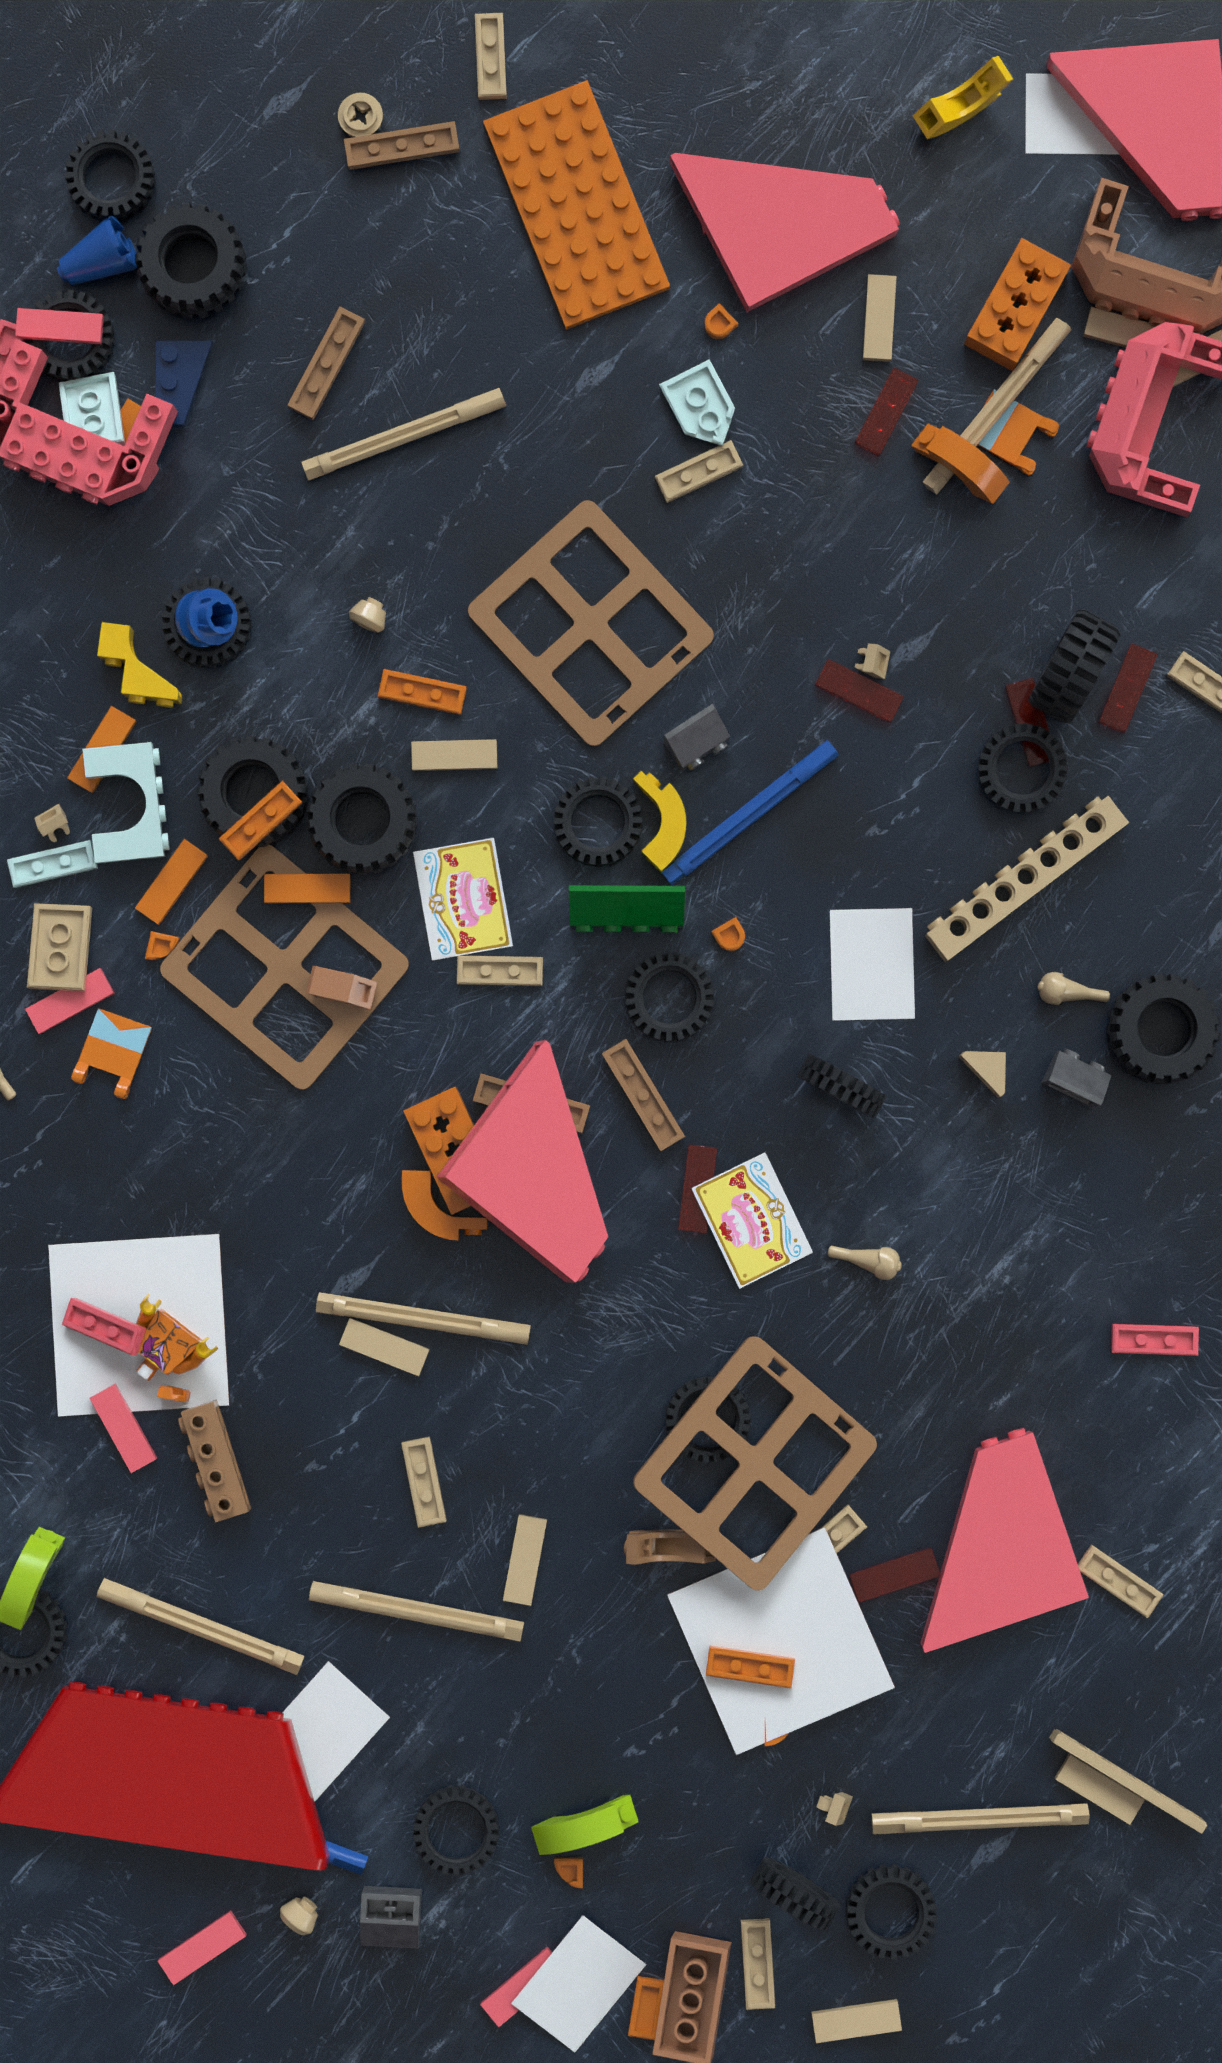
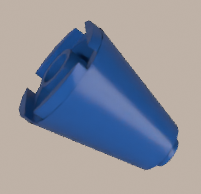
(99, 254)

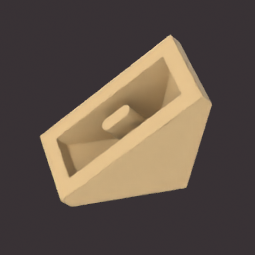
(988, 1068)

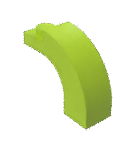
(28, 1576)
(585, 1828)

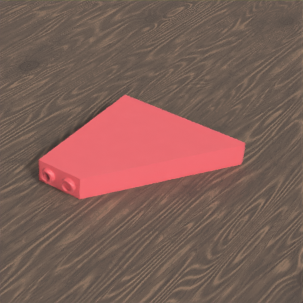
(1158, 113)
(781, 222)
(530, 1172)
(1005, 1547)

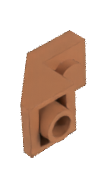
(341, 987)

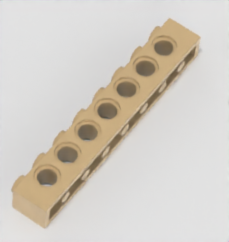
(1109, 820)

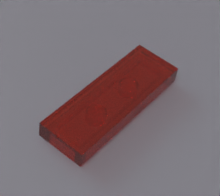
(886, 411)
(1127, 688)
(859, 690)
(1024, 713)
(699, 1168)
(894, 1574)

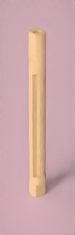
(1004, 396)
(403, 434)
(423, 1318)
(416, 1611)
(200, 1626)
(979, 1818)

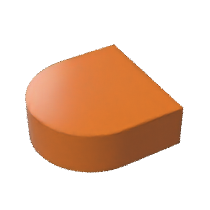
(719, 323)
(729, 935)

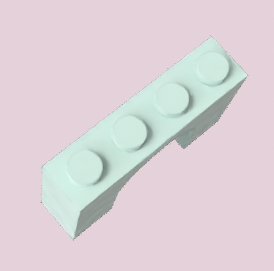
(146, 837)

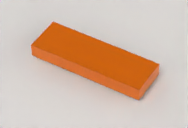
(422, 692)
(111, 732)
(260, 820)
(171, 881)
(306, 888)
(750, 1666)

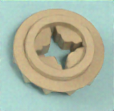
(364, 103)

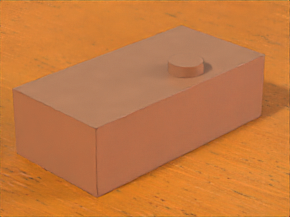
(692, 1998)

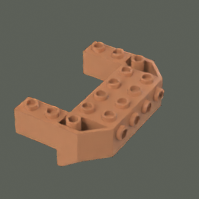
(1137, 285)

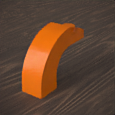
(964, 460)
(423, 1208)

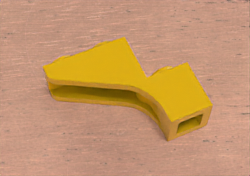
(138, 680)

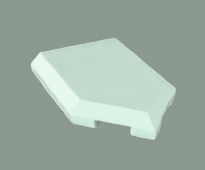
(700, 403)

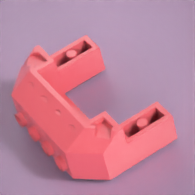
(1136, 409)
(67, 453)

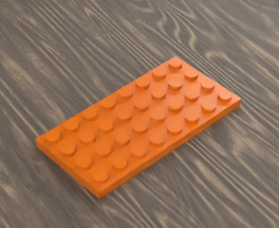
(576, 205)

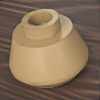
(369, 615)
(299, 1915)

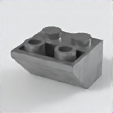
(390, 1917)

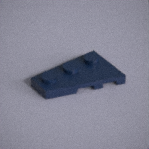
(178, 374)

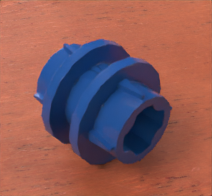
(206, 617)

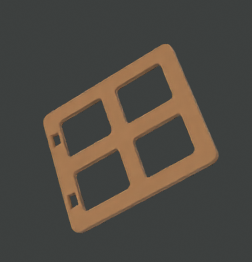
(589, 622)
(283, 968)
(754, 1464)

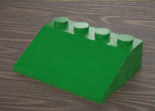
(626, 908)

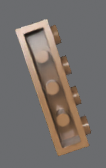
(215, 1461)

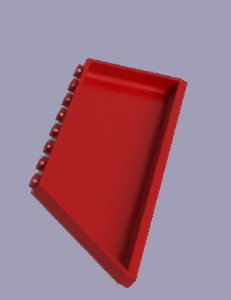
(167, 1777)

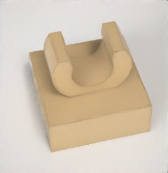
(875, 660)
(51, 820)
(836, 1807)

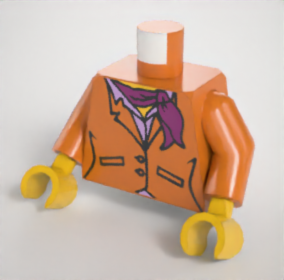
(168, 1343)

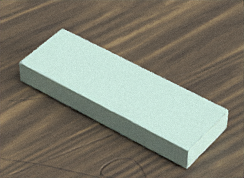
(52, 864)

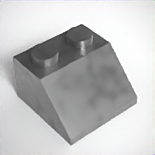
(697, 738)
(1077, 1079)

